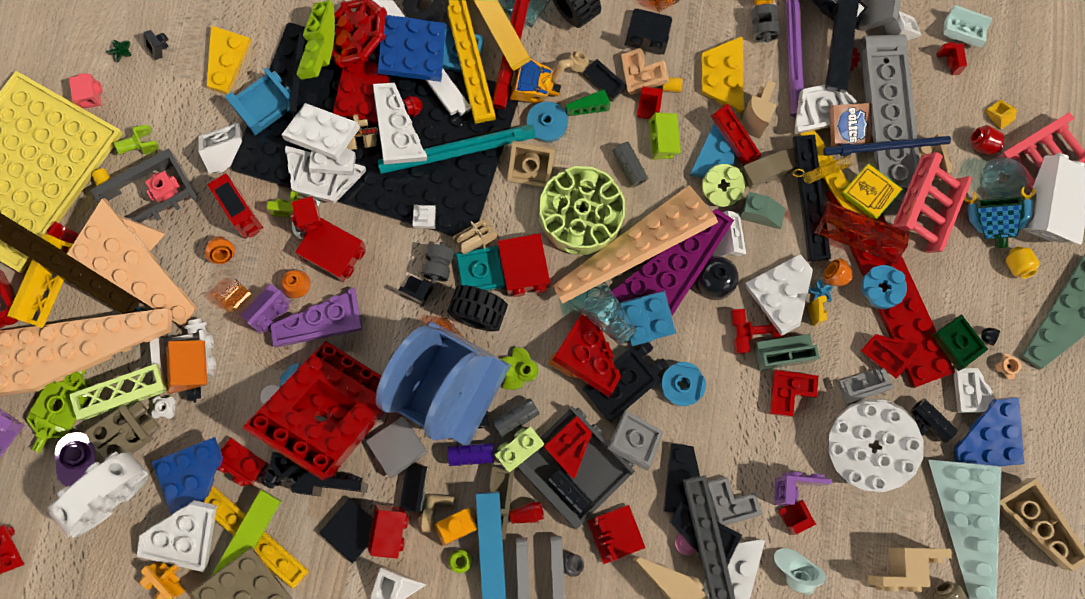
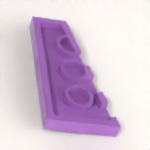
(328, 319)

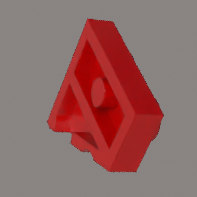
(891, 353)
(570, 446)

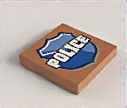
(850, 124)

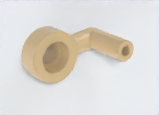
(576, 61)
(426, 519)

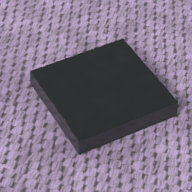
(349, 530)

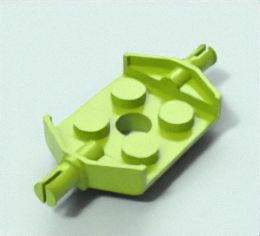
(51, 423)

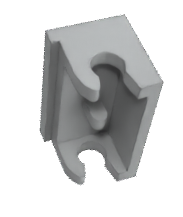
(865, 385)

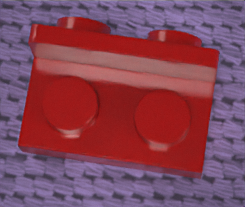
(241, 463)

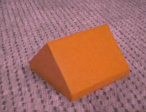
(185, 365)

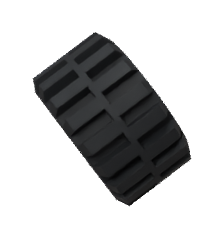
(578, 11)
(477, 308)

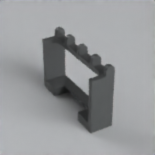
(161, 162)

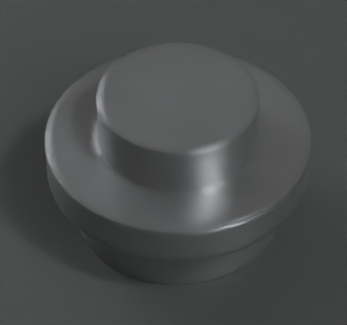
(573, 564)

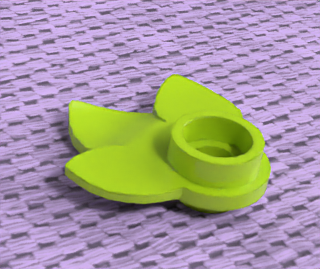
(515, 376)

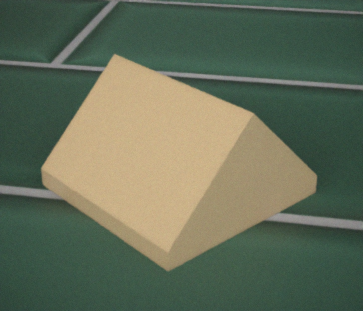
(530, 164)

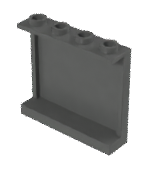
(598, 474)

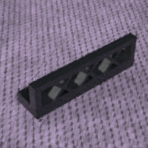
(306, 89)

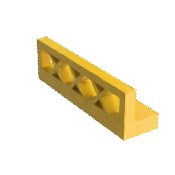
(33, 286)

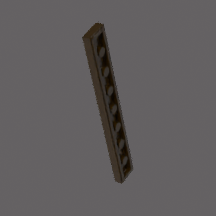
(66, 266)

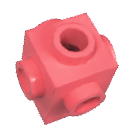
(162, 186)

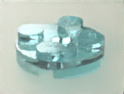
(1008, 166)

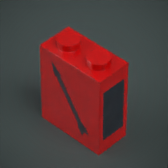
(235, 206)

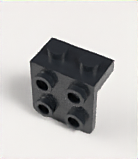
(648, 31)

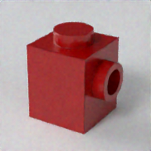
(306, 215)

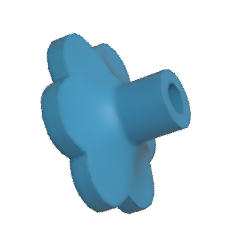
(288, 373)

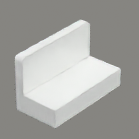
(733, 240)

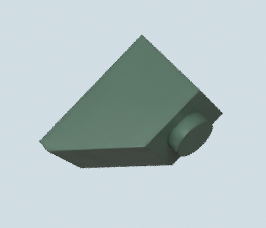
(762, 210)

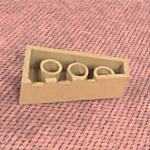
(1040, 520)

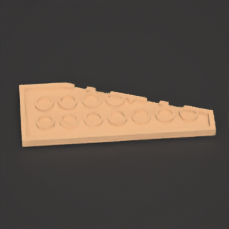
(47, 354)

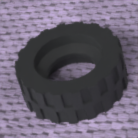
(433, 13)

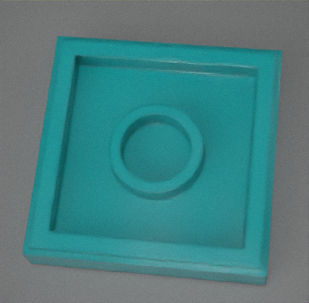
(481, 268)

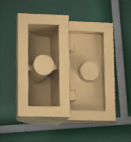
(759, 111)

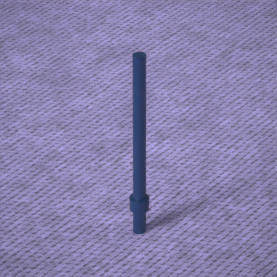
(846, 148)

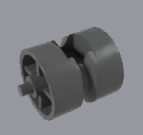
(765, 23)
(438, 259)

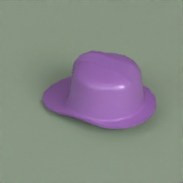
(73, 457)

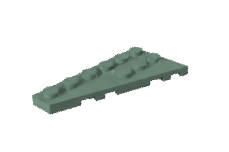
(1062, 324)

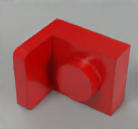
(956, 57)

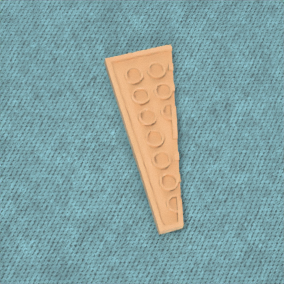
(663, 228)

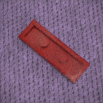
(735, 135)

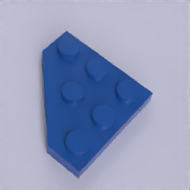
(994, 436)
(188, 473)

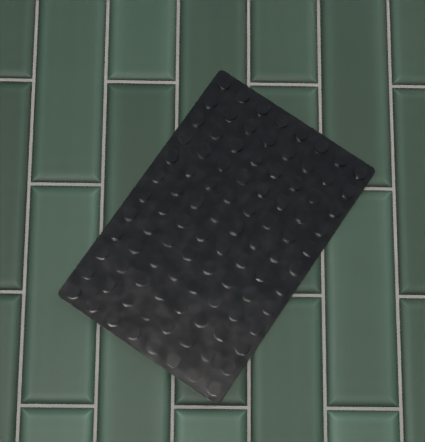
(453, 185)

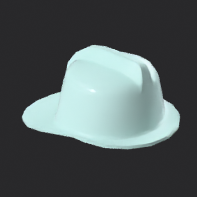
(800, 572)

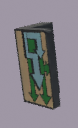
(414, 488)

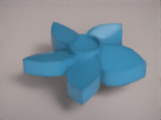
(821, 290)

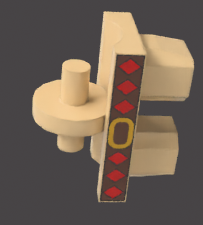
(368, 134)

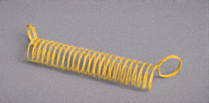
(825, 167)

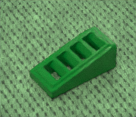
(589, 104)

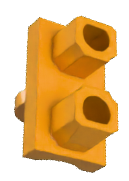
(163, 579)

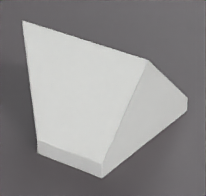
(904, 25)
(394, 585)

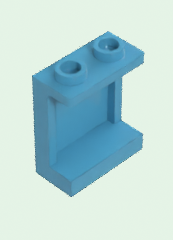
(262, 101)

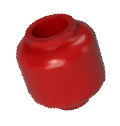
(987, 140)

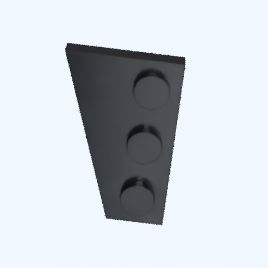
(681, 466)
(683, 524)

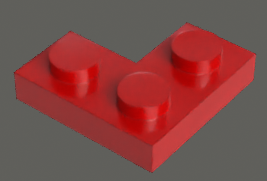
(787, 386)

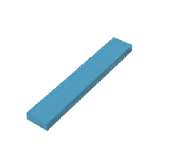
(491, 545)

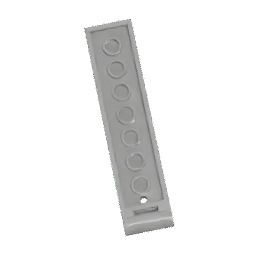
(891, 108)

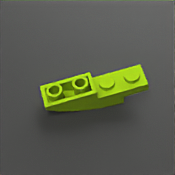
(320, 40)

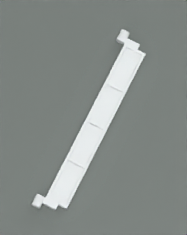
(445, 90)

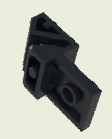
(309, 483)

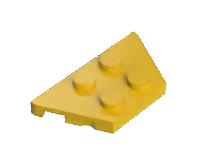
(724, 74)

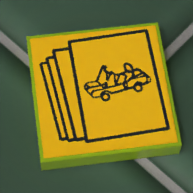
(871, 191)

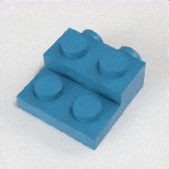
(650, 317)

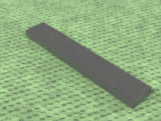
(708, 538)

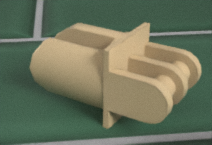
(475, 236)

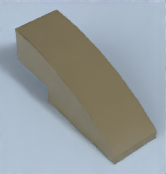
(769, 168)
(502, 481)

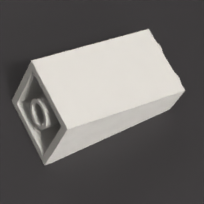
(1059, 201)

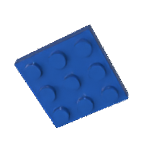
(412, 48)

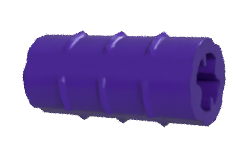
(470, 454)

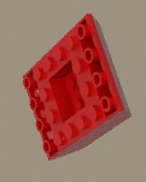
(325, 386)

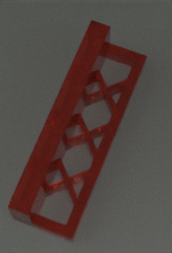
(864, 229)

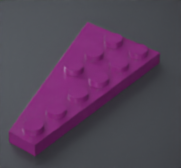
(676, 267)

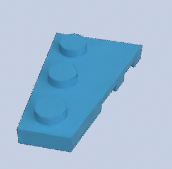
(714, 152)

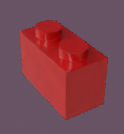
(387, 531)

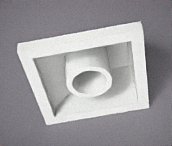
(220, 147)

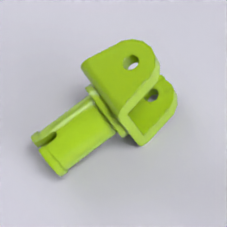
(134, 142)

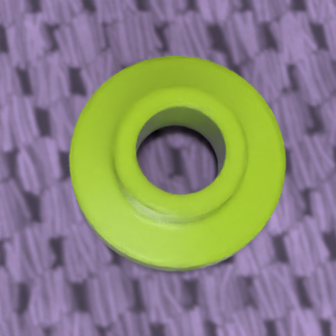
(452, 561)

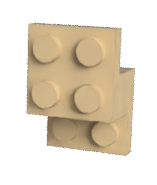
(909, 569)

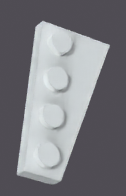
(396, 131)

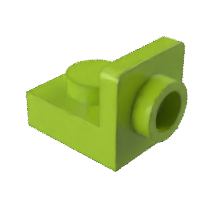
(281, 207)

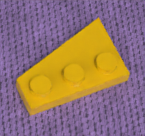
(225, 58)

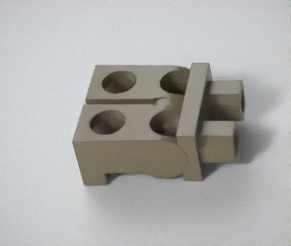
(123, 430)

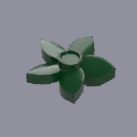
(120, 49)

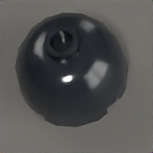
(717, 278)

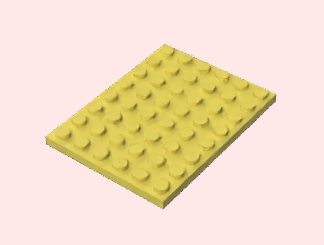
(44, 157)

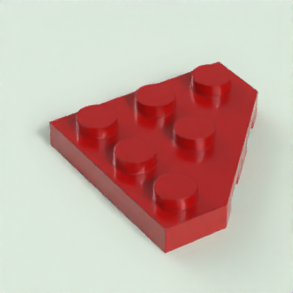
(589, 356)

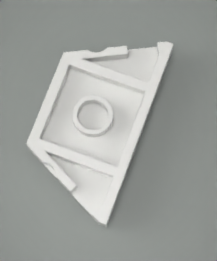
(814, 110)
(319, 185)
(743, 568)

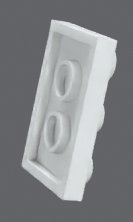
(321, 131)

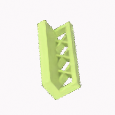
(115, 401)

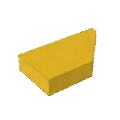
(816, 310)

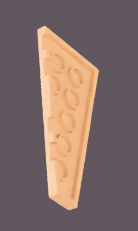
(123, 259)

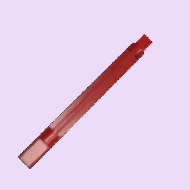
(506, 72)

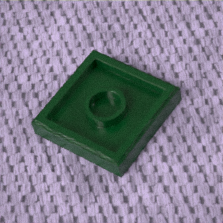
(959, 342)

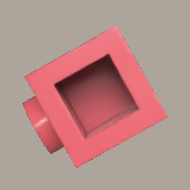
(85, 90)

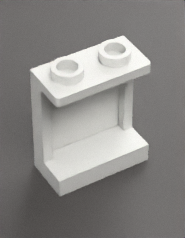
(159, 345)

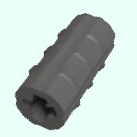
(630, 164)
(516, 417)

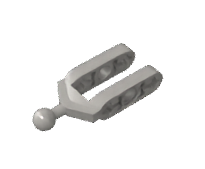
(556, 567)

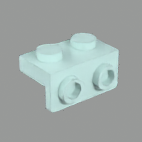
(967, 26)

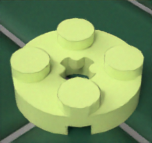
(732, 193)

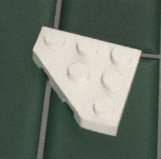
(783, 293)
(181, 537)

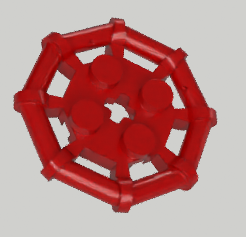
(366, 31)

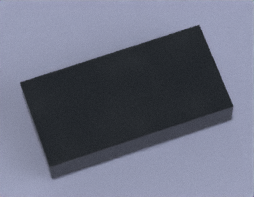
(604, 79)

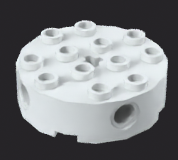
(882, 467)
(97, 493)

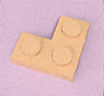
(639, 74)

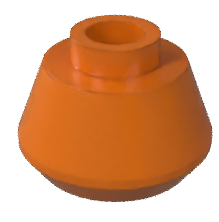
(219, 250)
(838, 273)
(298, 287)

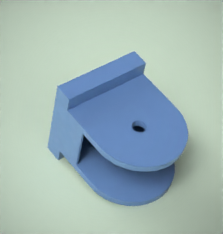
(441, 383)

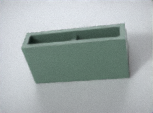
(785, 352)

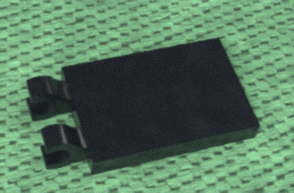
(635, 381)

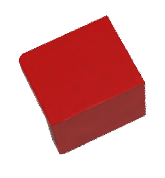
(649, 102)
(797, 517)

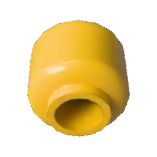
(1022, 262)

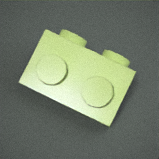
(518, 450)

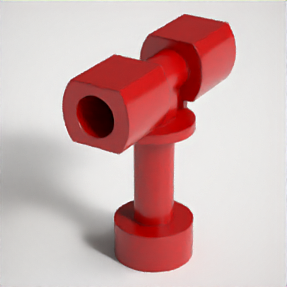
(745, 331)

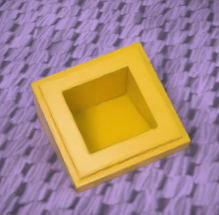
(1001, 113)

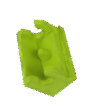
(664, 135)

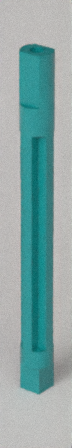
(466, 147)

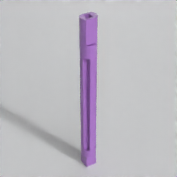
(794, 54)

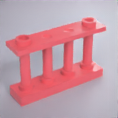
(1044, 136)
(914, 202)

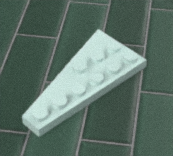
(972, 513)

